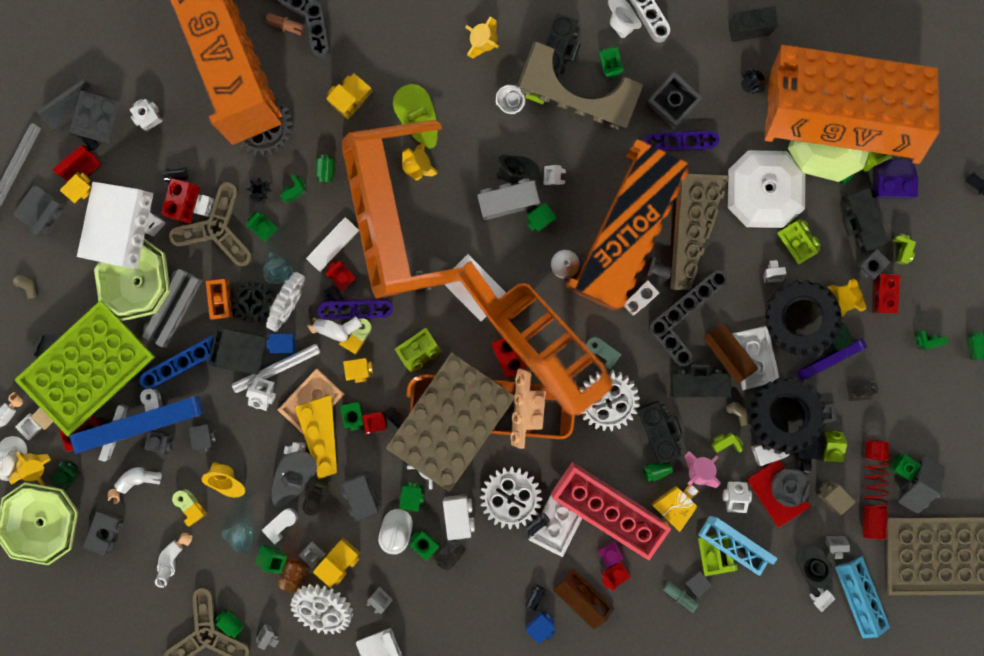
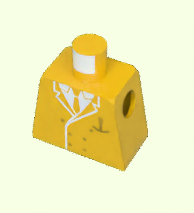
(677, 505)

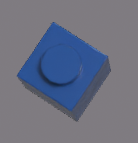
(281, 343)

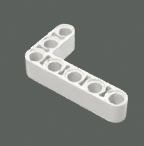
(652, 24)

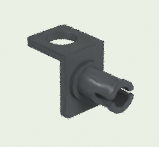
(651, 267)

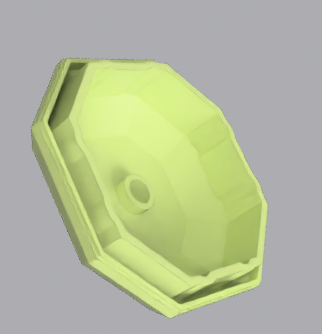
(827, 161)
(119, 286)
(19, 525)

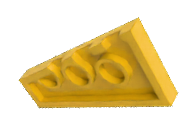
(318, 430)

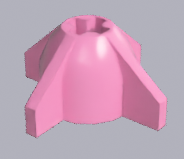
(702, 470)

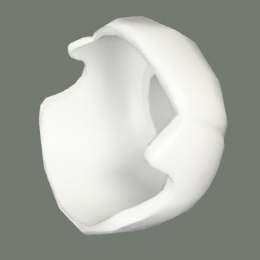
(510, 99)

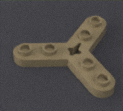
(203, 231)
(205, 621)

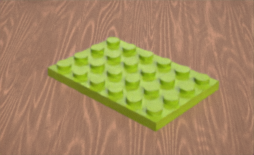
(84, 368)

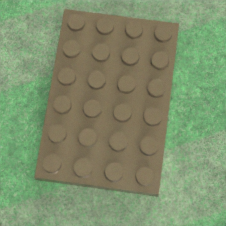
(450, 422)
(935, 556)

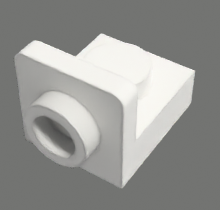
(204, 205)

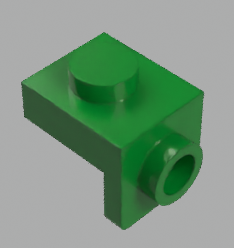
(611, 62)

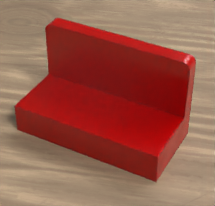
(78, 161)

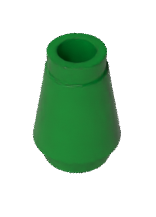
(656, 471)

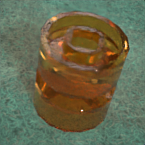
(292, 576)

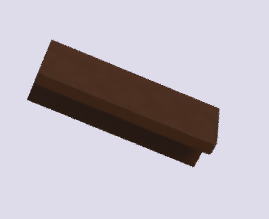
(730, 353)
(584, 599)

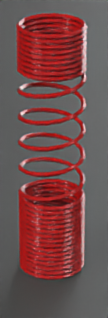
(875, 517)

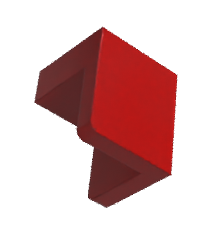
(374, 422)

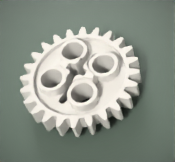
(285, 301)
(615, 415)
(520, 483)
(321, 609)

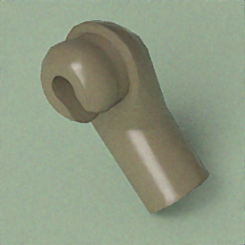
(27, 284)
(738, 410)

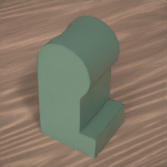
(603, 350)

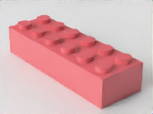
(610, 511)

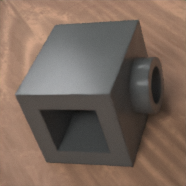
(202, 437)

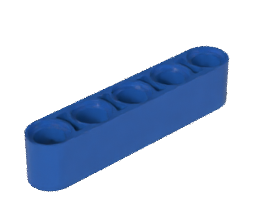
(176, 366)

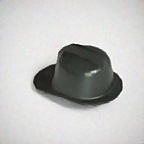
(516, 168)
(814, 566)

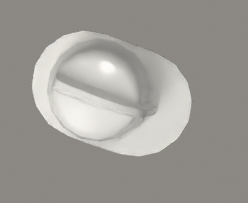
(623, 17)
(8, 456)
(395, 531)

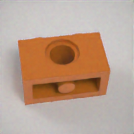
(219, 299)

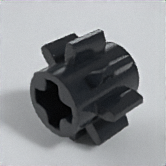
(753, 81)
(264, 189)

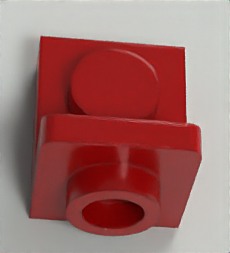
(340, 275)
(614, 576)

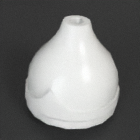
(565, 264)

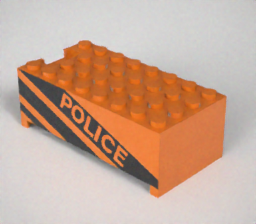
(630, 226)

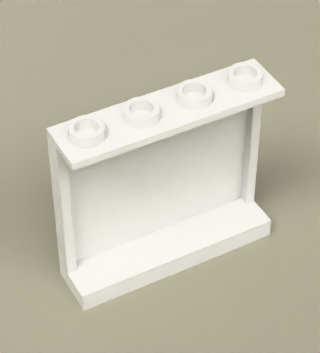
(115, 225)

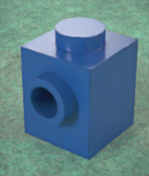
(541, 627)

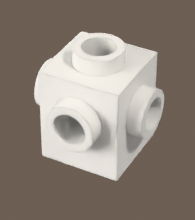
(145, 114)
(261, 394)
(737, 497)

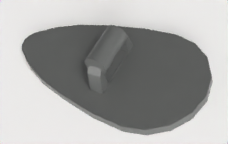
(292, 477)

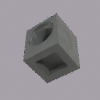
(880, 261)

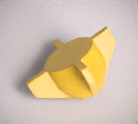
(483, 38)
(417, 163)
(849, 296)
(29, 467)

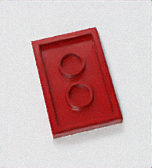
(761, 485)

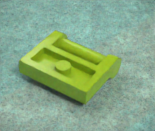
(711, 557)

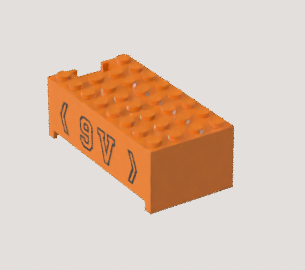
(228, 68)
(853, 102)

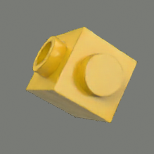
(77, 187)
(358, 369)

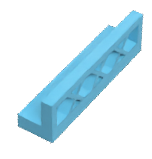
(743, 541)
(861, 600)

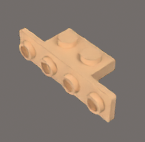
(527, 409)

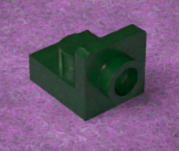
(65, 474)

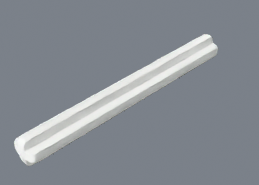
(277, 367)

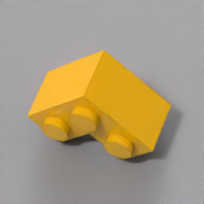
(350, 96)
(333, 566)

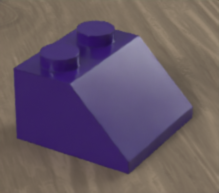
(895, 180)

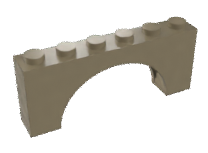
(540, 79)

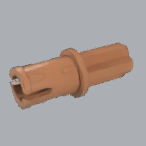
(284, 24)

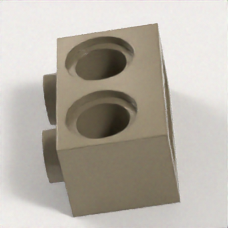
(835, 497)

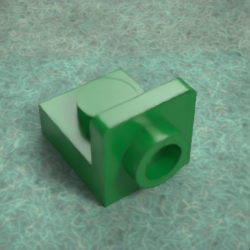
(290, 192)
(261, 225)
(933, 340)

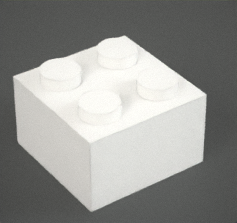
(457, 517)

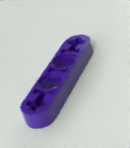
(681, 140)
(355, 306)
(831, 359)

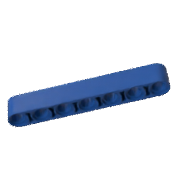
(136, 424)

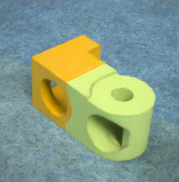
(357, 337)
(189, 505)

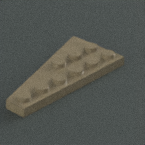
(694, 221)

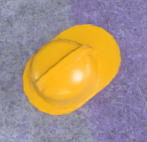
(222, 479)

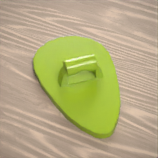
(414, 105)

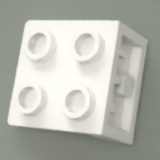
(379, 644)

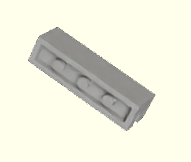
(169, 315)

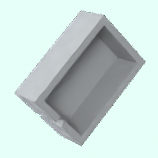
(508, 199)

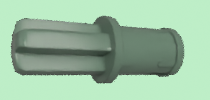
(680, 596)

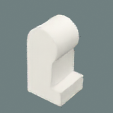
(641, 297)
(151, 399)
(766, 456)
(283, 520)

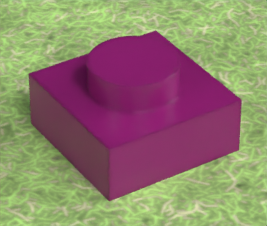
(610, 554)

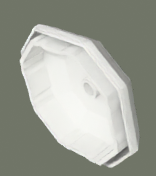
(748, 191)

